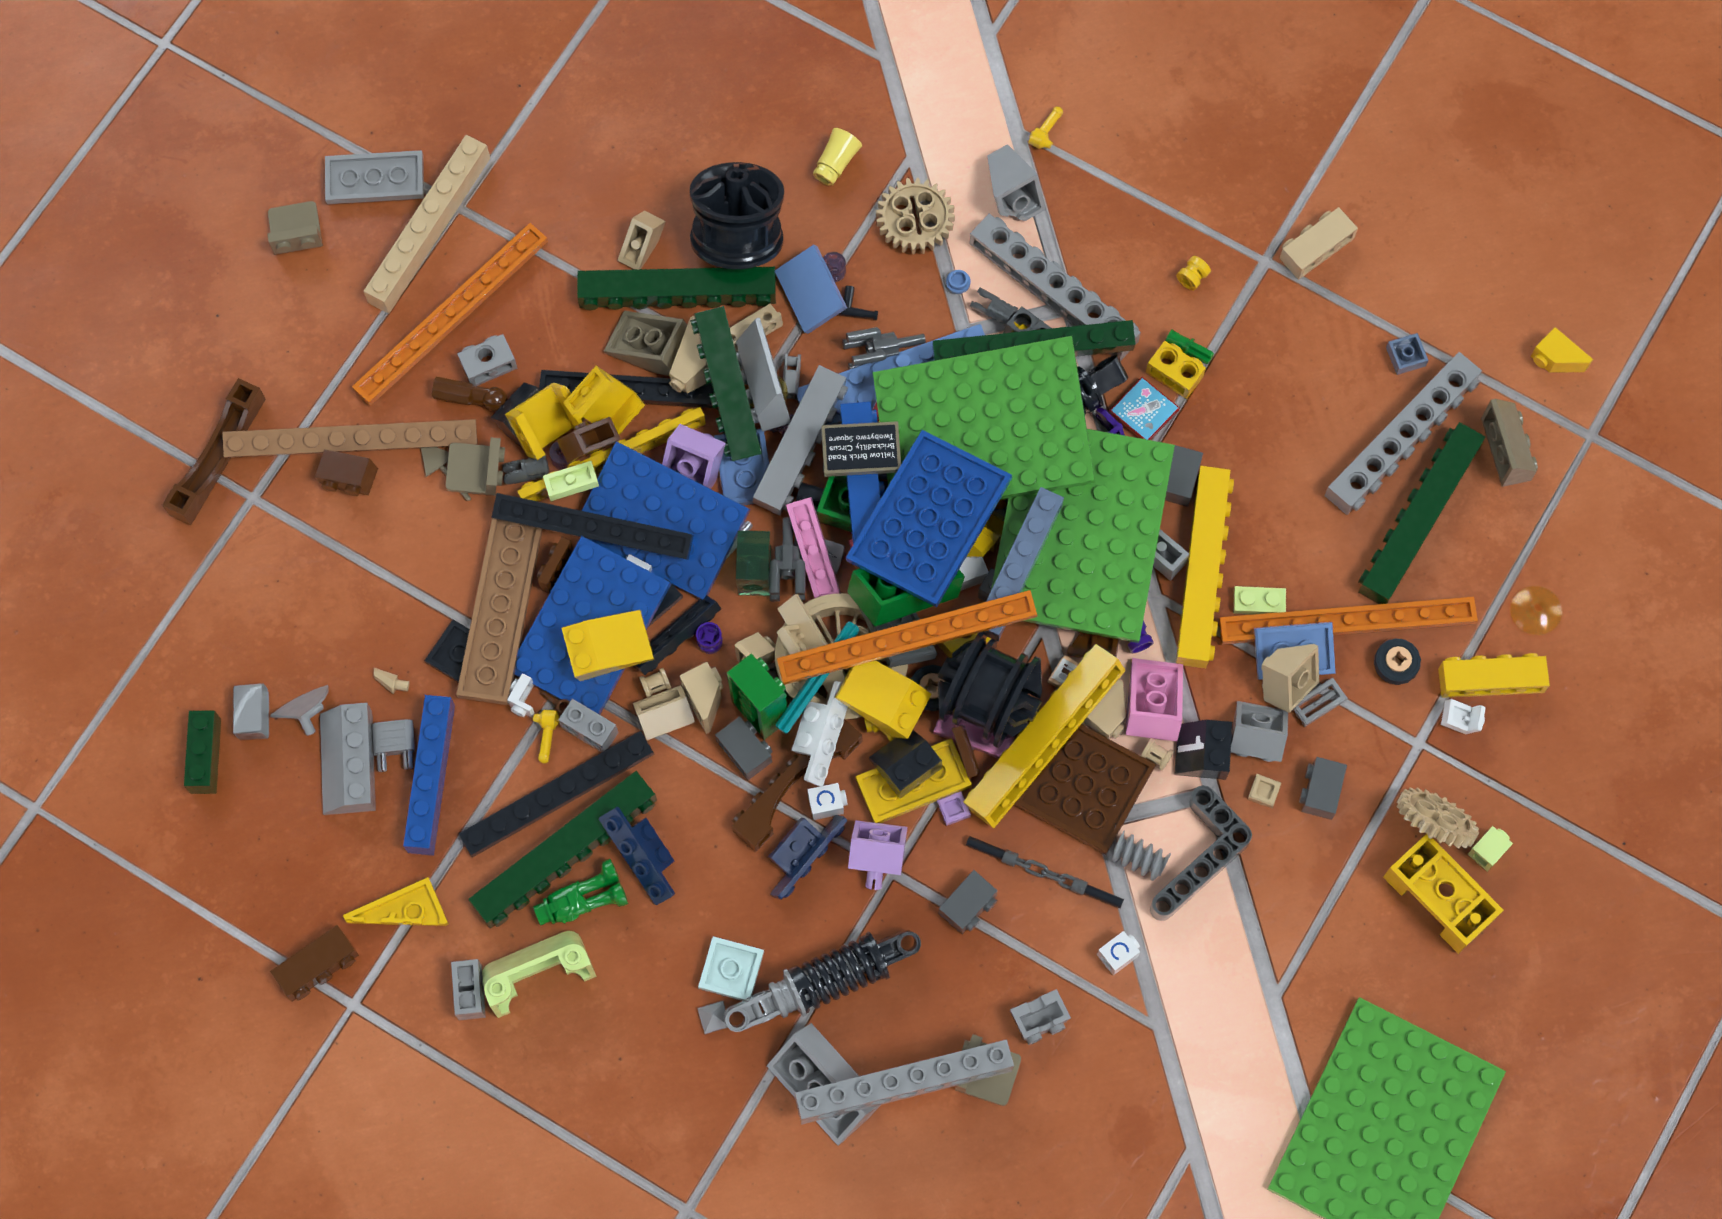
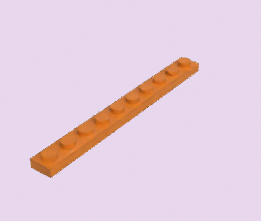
(450, 314)
(1358, 618)
(907, 637)

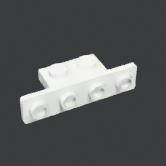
(819, 735)

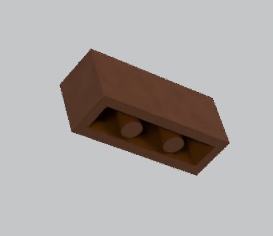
(315, 964)

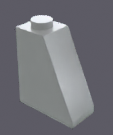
(1014, 185)

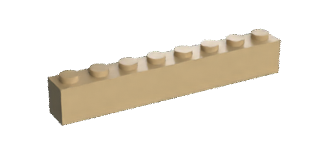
(427, 224)

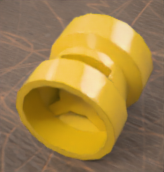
(1193, 273)

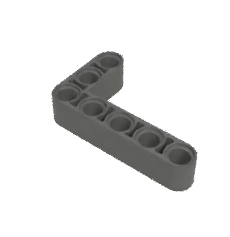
(1206, 859)

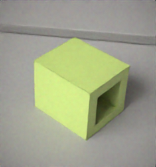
(1490, 848)

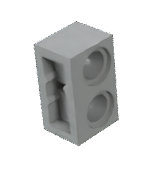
(588, 726)
(468, 989)

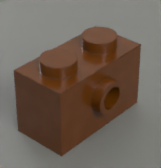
(588, 439)
(346, 473)

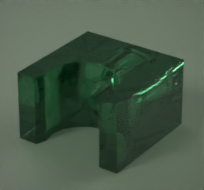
(753, 563)

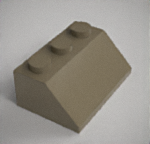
(1508, 442)

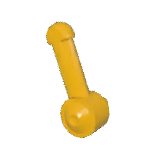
(1039, 137)
(548, 721)

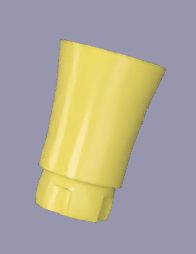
(836, 156)

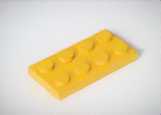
(886, 805)

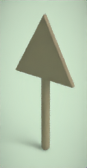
(434, 459)

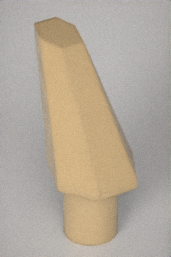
(390, 681)

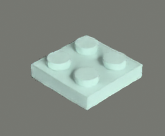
(731, 969)

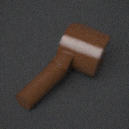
(555, 701)

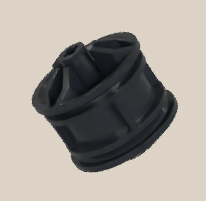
(736, 215)
(989, 689)

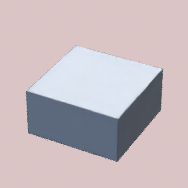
(1407, 353)

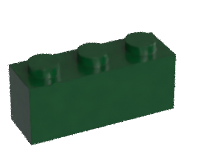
(202, 752)

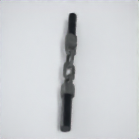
(1012, 858)

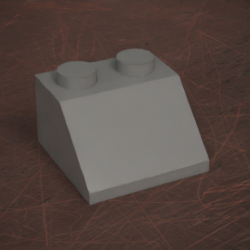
(1259, 731)

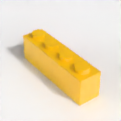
(1493, 676)

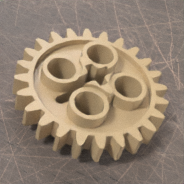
(937, 212)
(1437, 817)

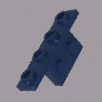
(799, 851)
(642, 852)

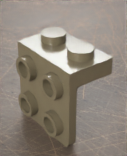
(294, 227)
(475, 467)
(991, 1089)

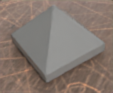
(712, 1017)

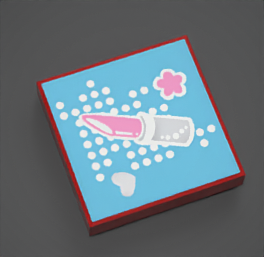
(1144, 410)

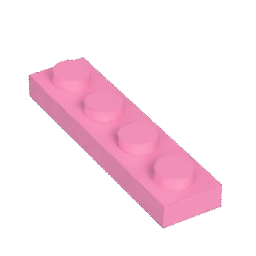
(813, 547)

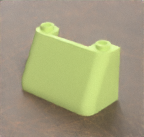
(562, 949)

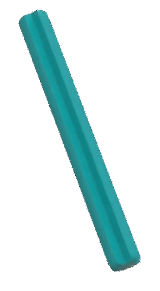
(810, 687)

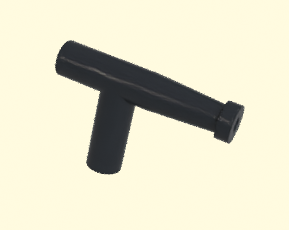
(855, 312)

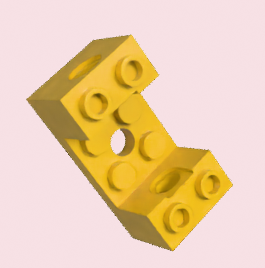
(1464, 912)

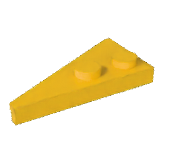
(408, 906)

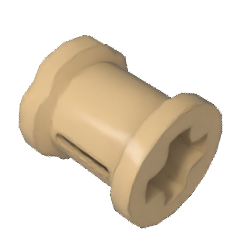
(655, 682)
(1157, 754)

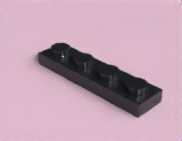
(680, 630)

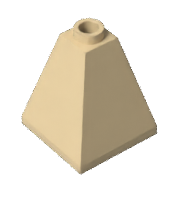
(688, 367)

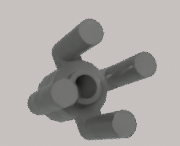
(877, 345)
(787, 565)

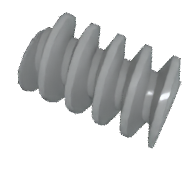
(1140, 856)

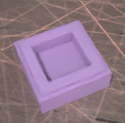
(953, 808)

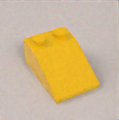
(607, 644)
(884, 698)

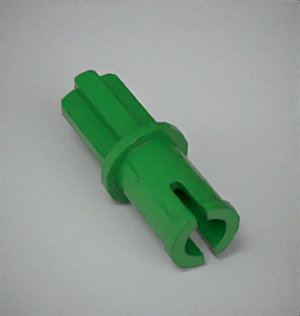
(1189, 347)

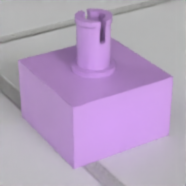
(694, 455)
(877, 850)

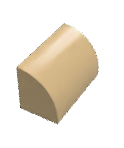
(663, 712)

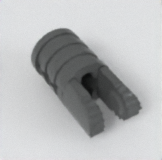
(997, 309)
(525, 470)

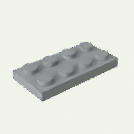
(374, 177)

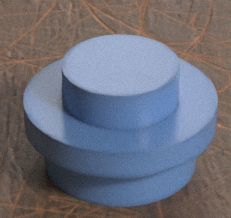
(958, 281)

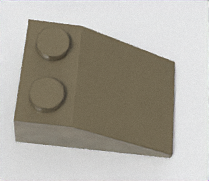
(647, 341)

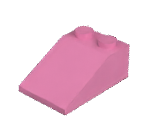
(1155, 699)

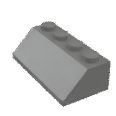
(762, 378)
(347, 759)
(813, 1062)

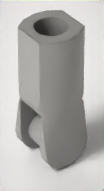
(792, 377)

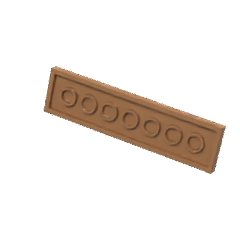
(499, 612)

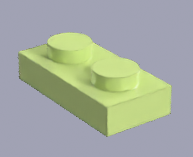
(571, 481)
(1259, 600)

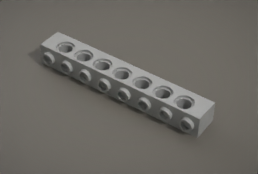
(1039, 284)
(1458, 370)
(904, 1082)

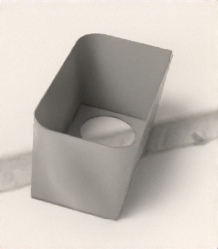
(251, 711)

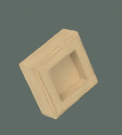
(1264, 791)

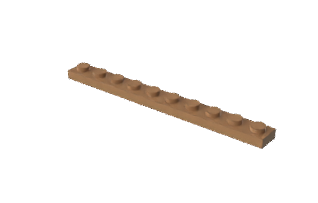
(349, 438)

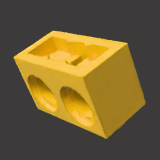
(1170, 374)

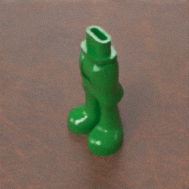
(569, 903)

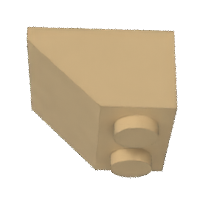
(1290, 675)
(703, 692)

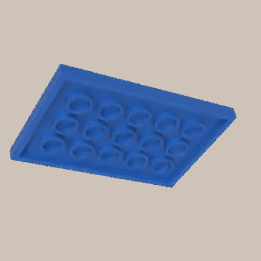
(655, 495)
(929, 518)
(589, 587)

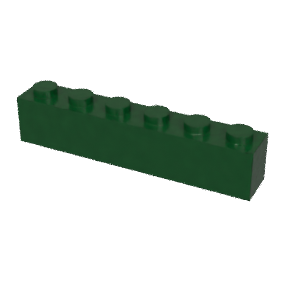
(727, 383)

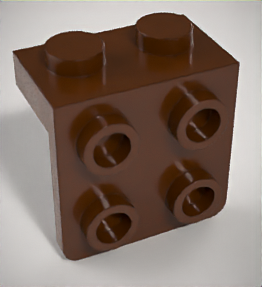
(559, 555)

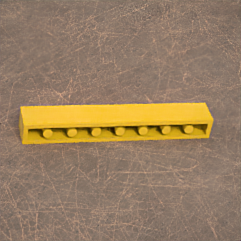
(1203, 567)
(1044, 736)

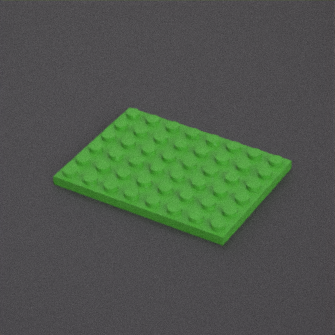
(1000, 405)
(1103, 543)
(1386, 1122)

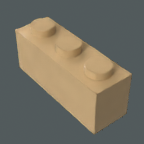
(1318, 242)

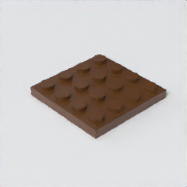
(1088, 788)

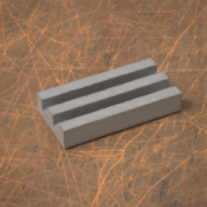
(1337, 690)

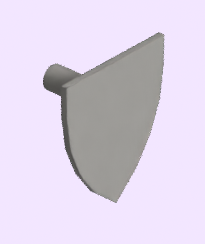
(304, 708)

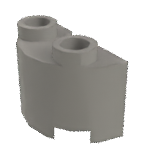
(1040, 1017)

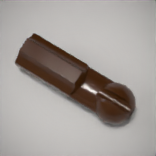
(468, 394)

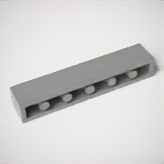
(799, 440)

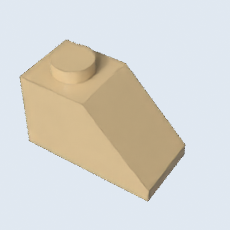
(641, 239)
(756, 645)
(1109, 713)

